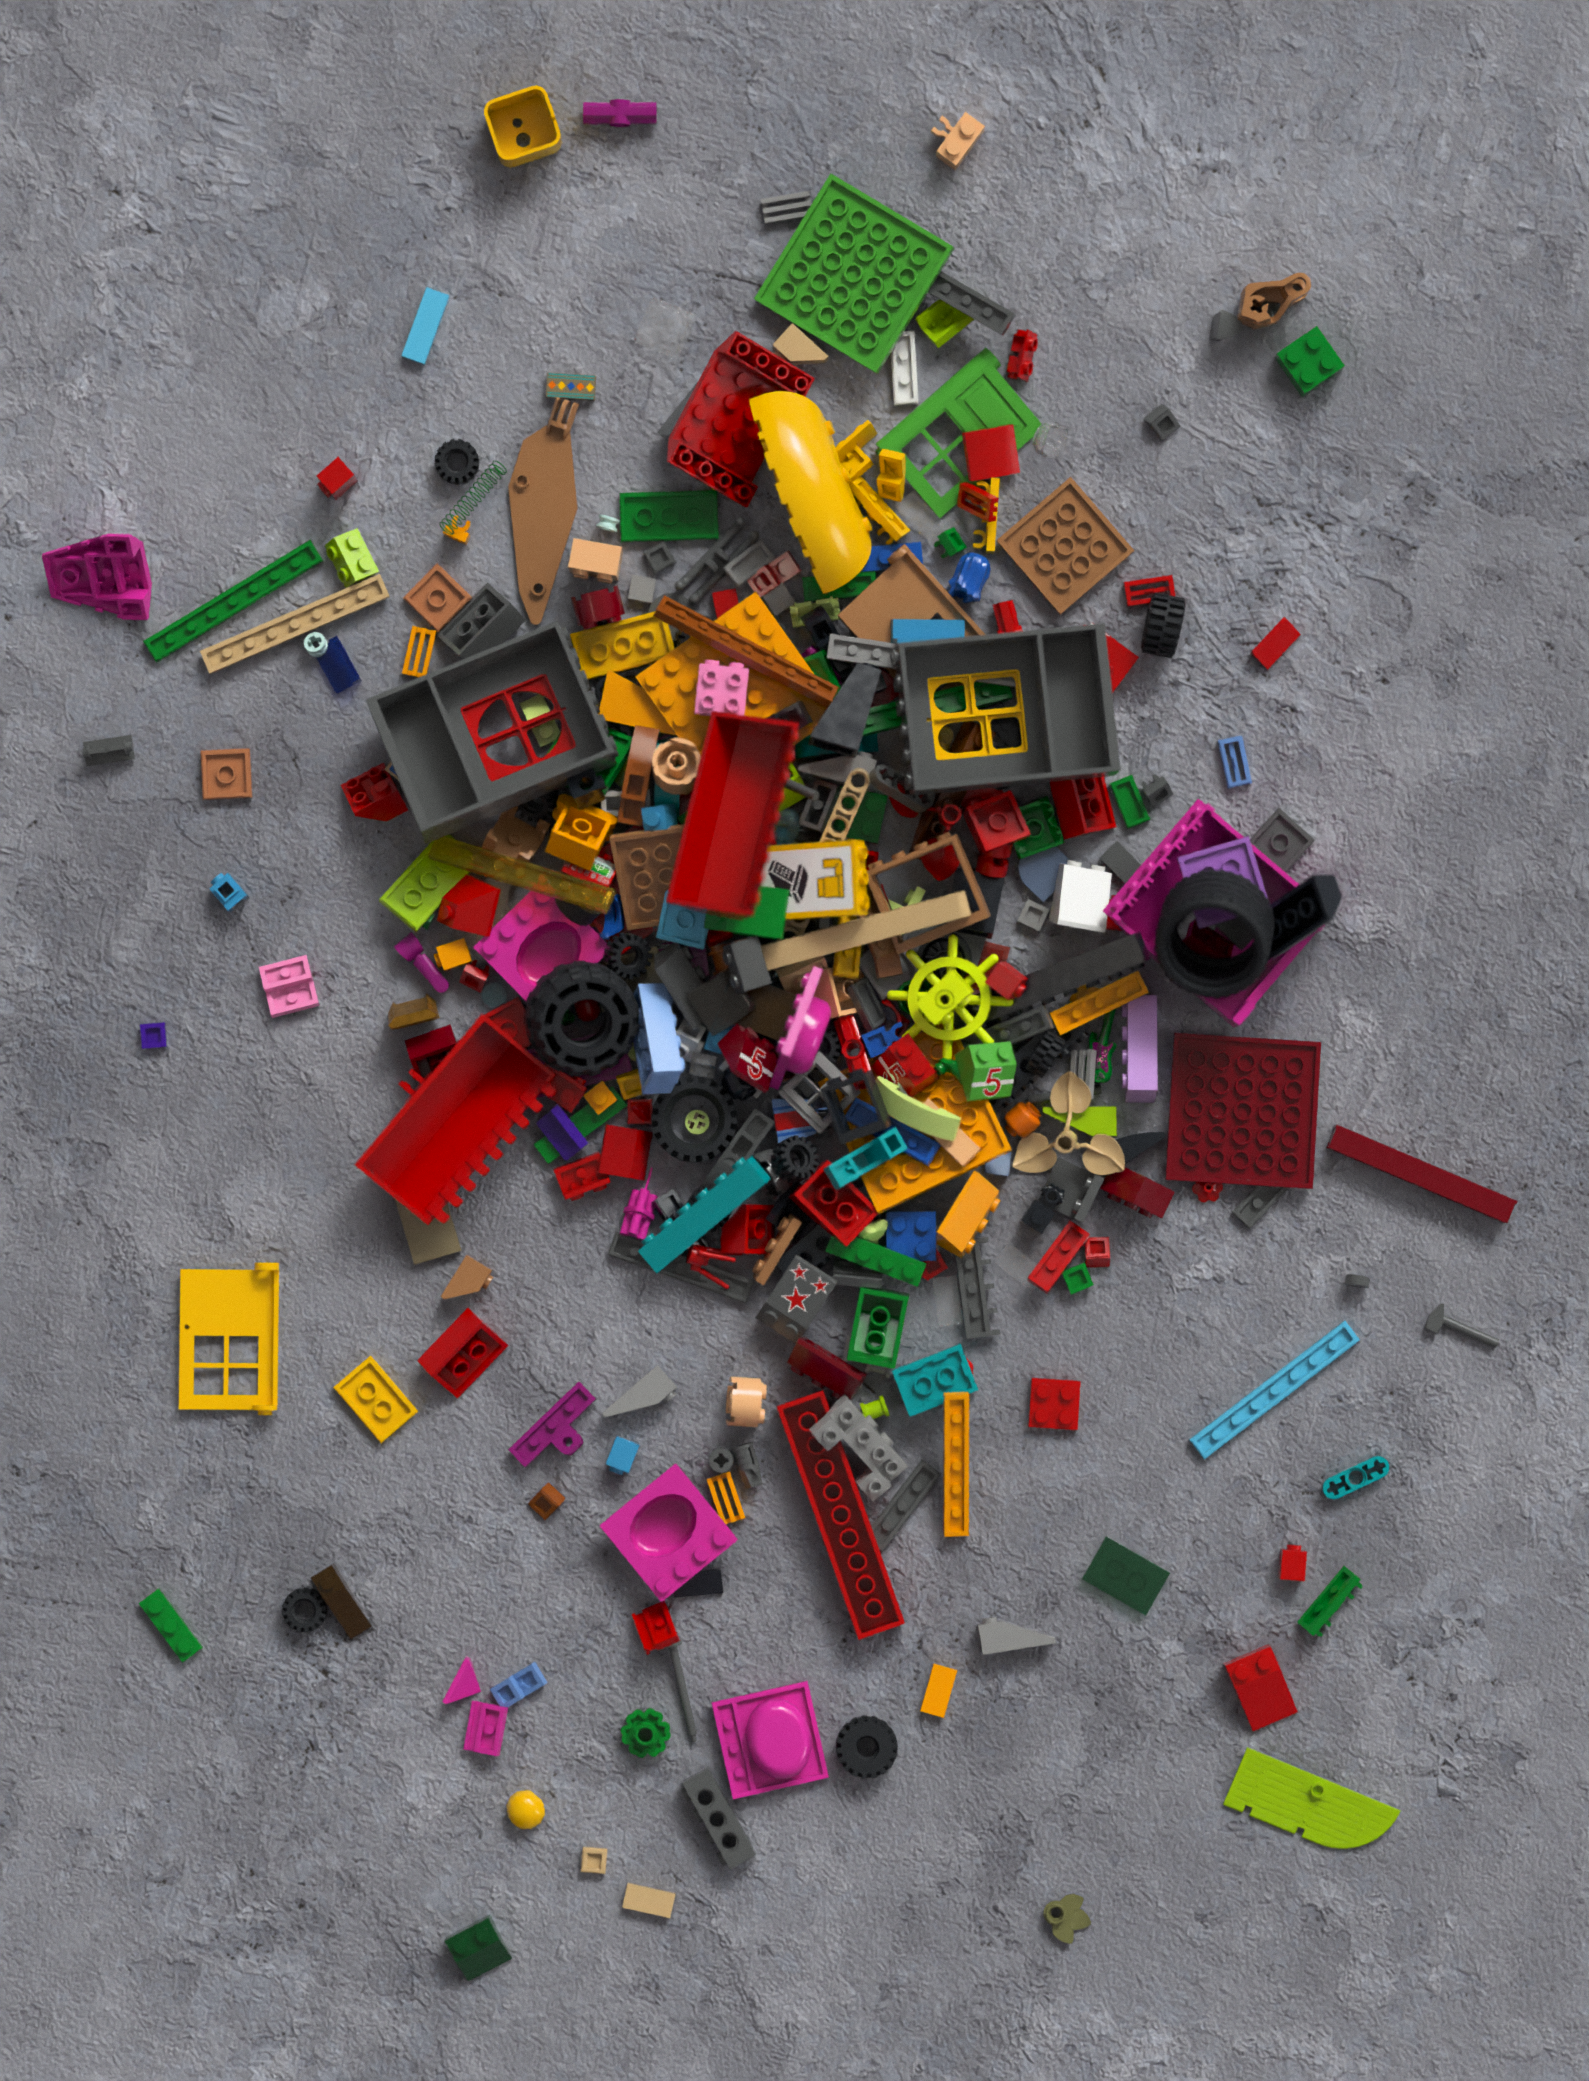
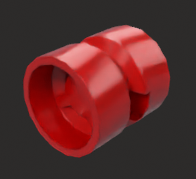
(995, 862)

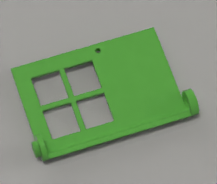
(973, 400)

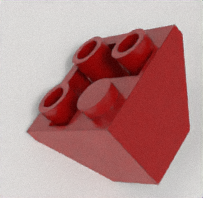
(374, 795)

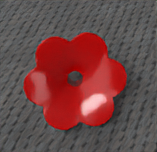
(1204, 1195)

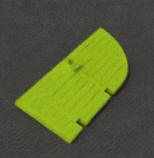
(1297, 1798)

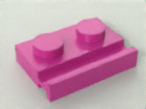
(485, 1728)

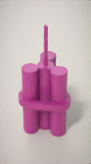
(638, 1212)

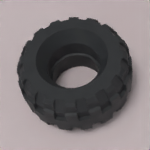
(557, 993)

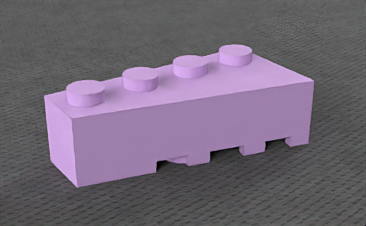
(1141, 1050)

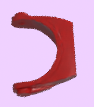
(900, 1018)

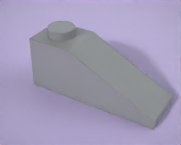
(646, 1392)
(1006, 1636)

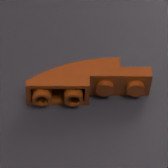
(637, 775)

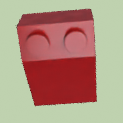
(837, 1211)
(1260, 1687)

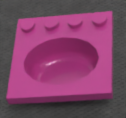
(536, 940)
(805, 1031)
(668, 1532)
(770, 1739)

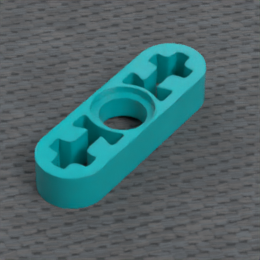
(1369, 1464)

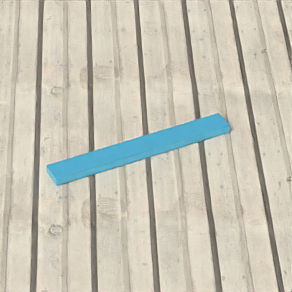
(1274, 1389)

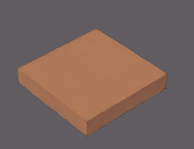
(437, 597)
(226, 774)

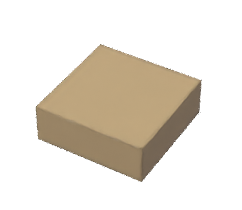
(594, 1860)

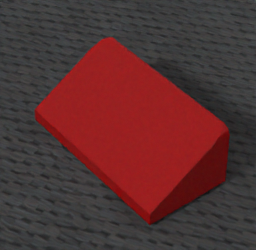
(1275, 643)

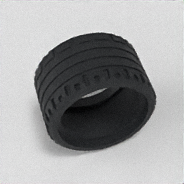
(1210, 975)

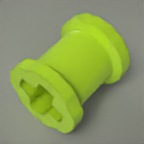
(875, 1408)

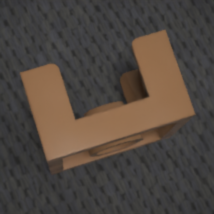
(515, 837)

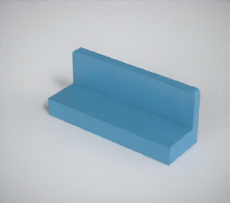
(922, 629)

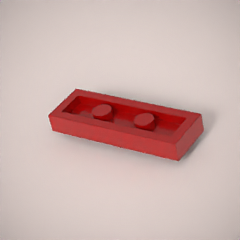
(1058, 1257)

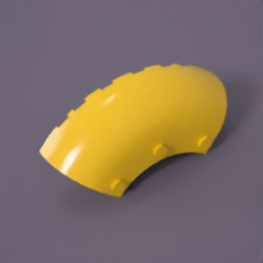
(813, 486)

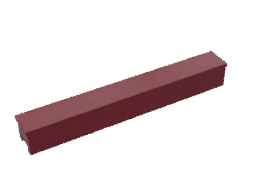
(1421, 1174)

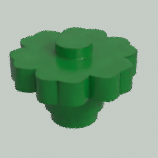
(645, 1732)

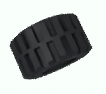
(1163, 625)

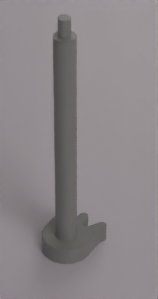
(682, 1689)

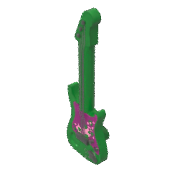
(1104, 1052)

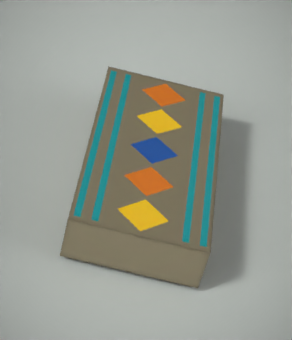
(571, 386)

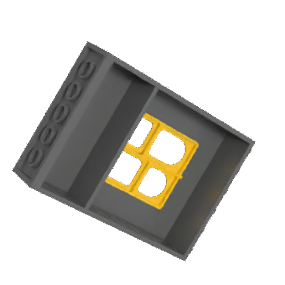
(1060, 708)

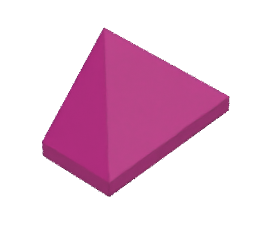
(464, 1683)

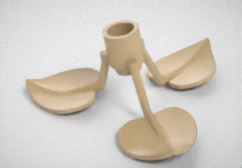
(1102, 1154)

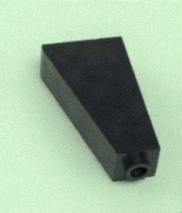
(847, 715)

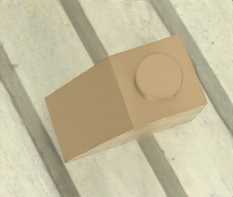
(798, 348)

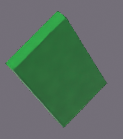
(669, 516)

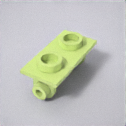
(797, 610)

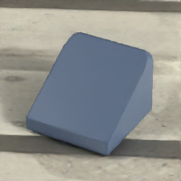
(999, 1166)

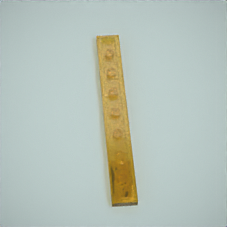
(522, 874)

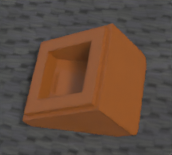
(546, 1501)

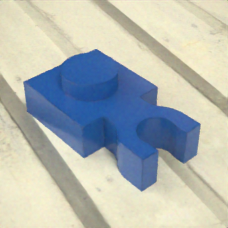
(879, 1040)

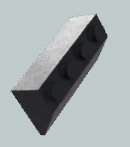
(1303, 912)

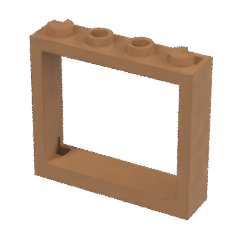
(921, 850)

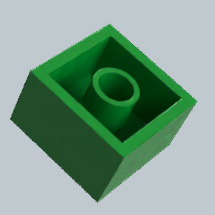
(1309, 361)

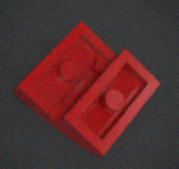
(991, 452)

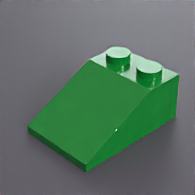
(767, 917)
(878, 1326)

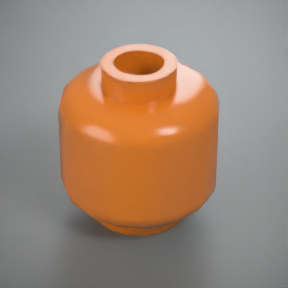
(1022, 1119)

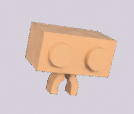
(959, 140)

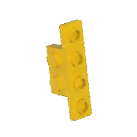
(850, 451)

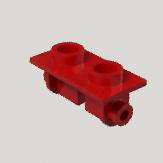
(1025, 344)

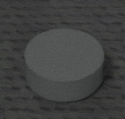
(1357, 1281)

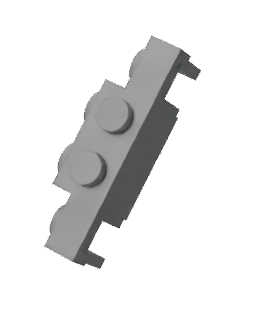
(860, 1433)

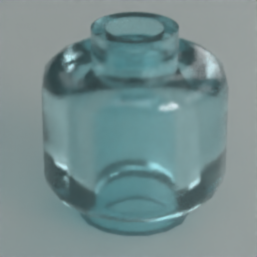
(787, 826)

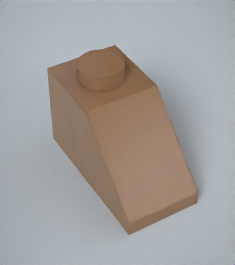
(468, 1278)

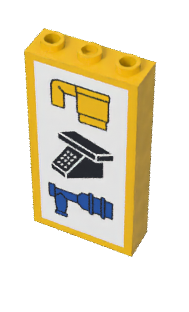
(820, 878)

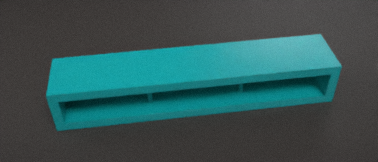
(703, 1214)

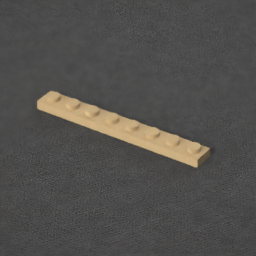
(294, 624)

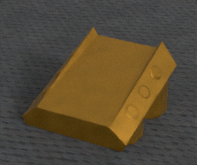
(412, 1012)

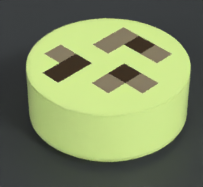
(697, 1122)

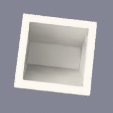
(1081, 896)

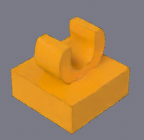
(459, 534)

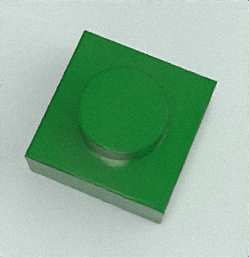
(1077, 1278)

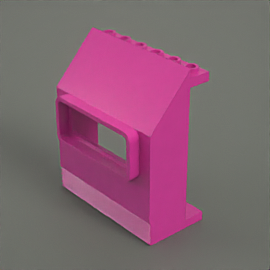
(1141, 899)

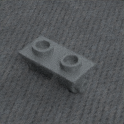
(108, 750)

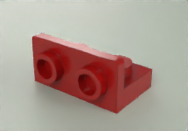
(568, 1088)

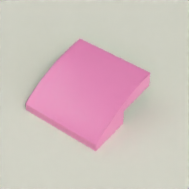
(289, 986)

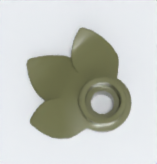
(1070, 1917)

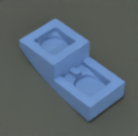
(518, 1685)

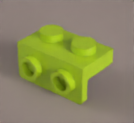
(941, 322)
(351, 558)

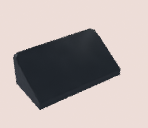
(702, 1583)

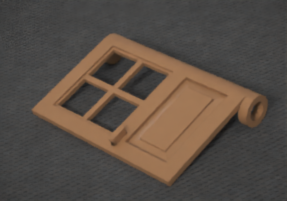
(902, 592)

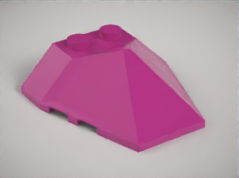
(103, 574)

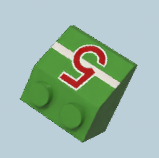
(987, 1070)

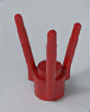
(700, 1255)

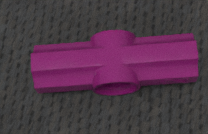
(619, 113)

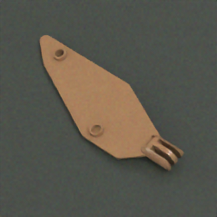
(543, 506)

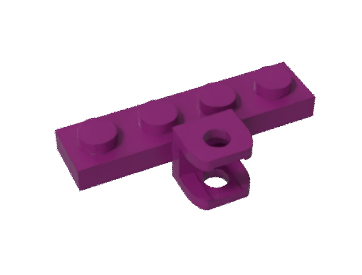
(555, 1427)

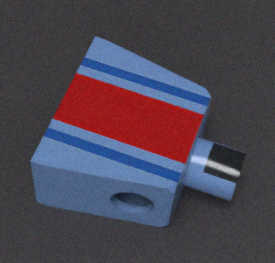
(790, 1123)

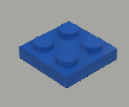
(912, 1234)

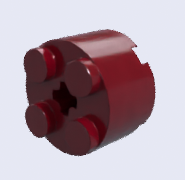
(597, 607)

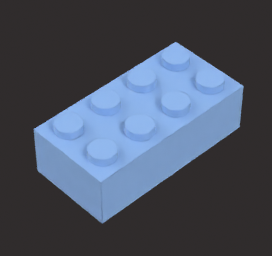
(656, 1041)

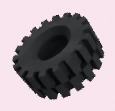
(866, 1728)

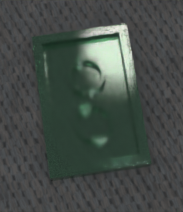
(1125, 1575)

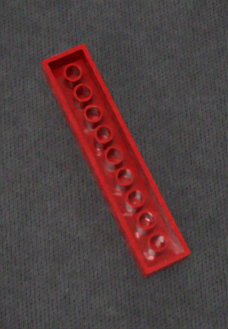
(841, 1519)

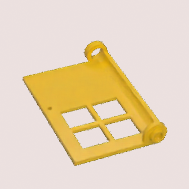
(230, 1305)

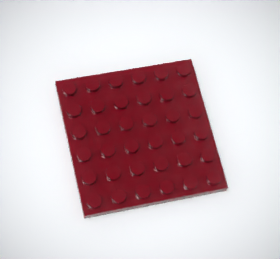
(1243, 1110)

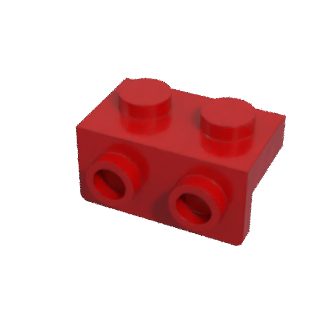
(581, 1177)

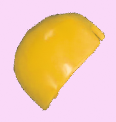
(525, 1809)

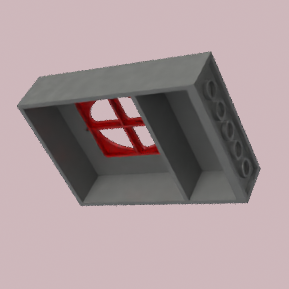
(435, 740)

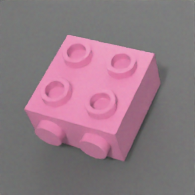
(721, 688)

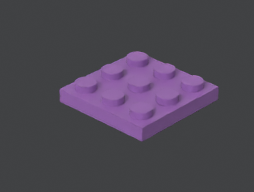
(1230, 856)

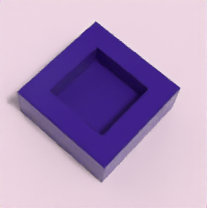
(153, 1035)

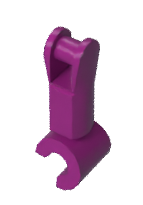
(411, 950)

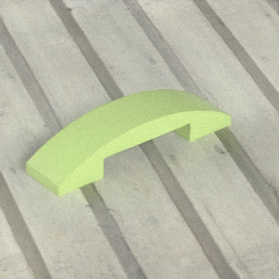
(916, 1114)

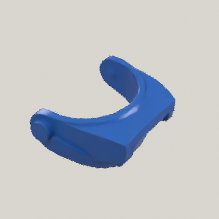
(610, 926)

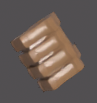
(1272, 291)

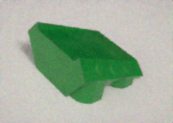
(1042, 826)

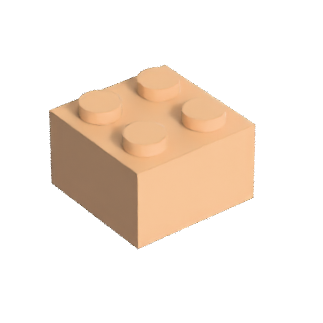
(595, 560)

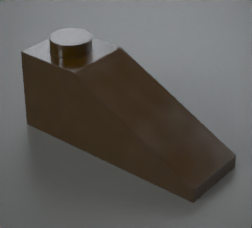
(341, 1601)

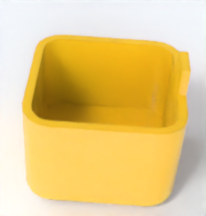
(538, 122)

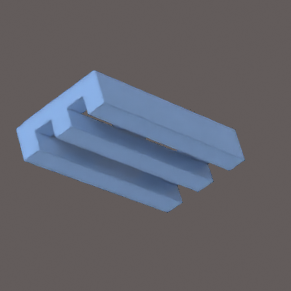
(1239, 782)

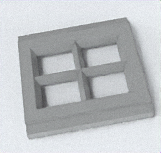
(802, 1107)

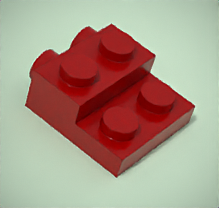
(996, 821)

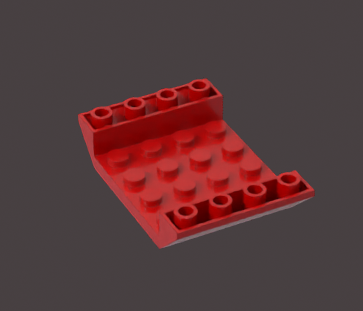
(717, 429)

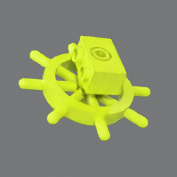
(949, 995)

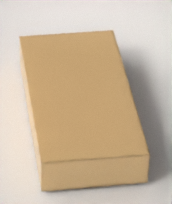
(648, 1900)

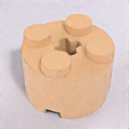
(664, 764)
(744, 1402)

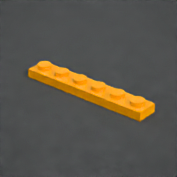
(955, 1464)

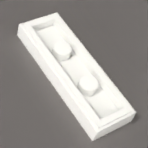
(904, 370)

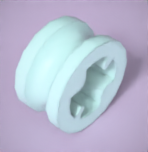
(607, 523)
(319, 651)

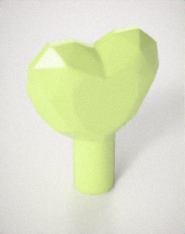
(874, 1231)

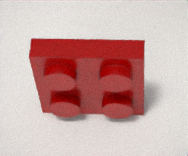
(1054, 1403)

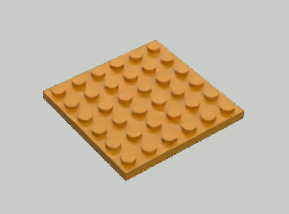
(674, 678)
(904, 1176)

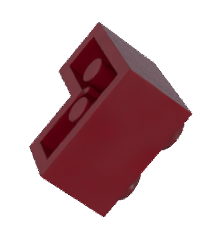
(1137, 1192)

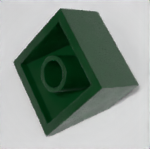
(478, 1948)

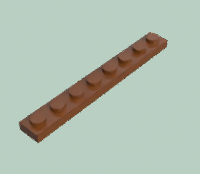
(745, 651)

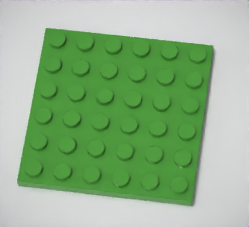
(854, 273)

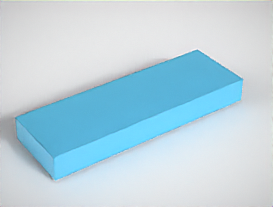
(425, 326)

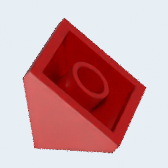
(624, 1152)

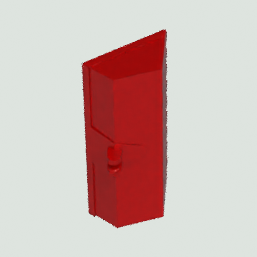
(732, 815)
(456, 1120)

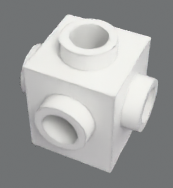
(689, 1039)

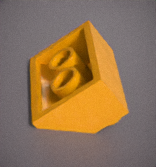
(968, 1215)

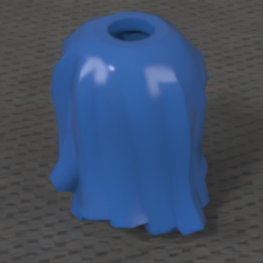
(969, 577)

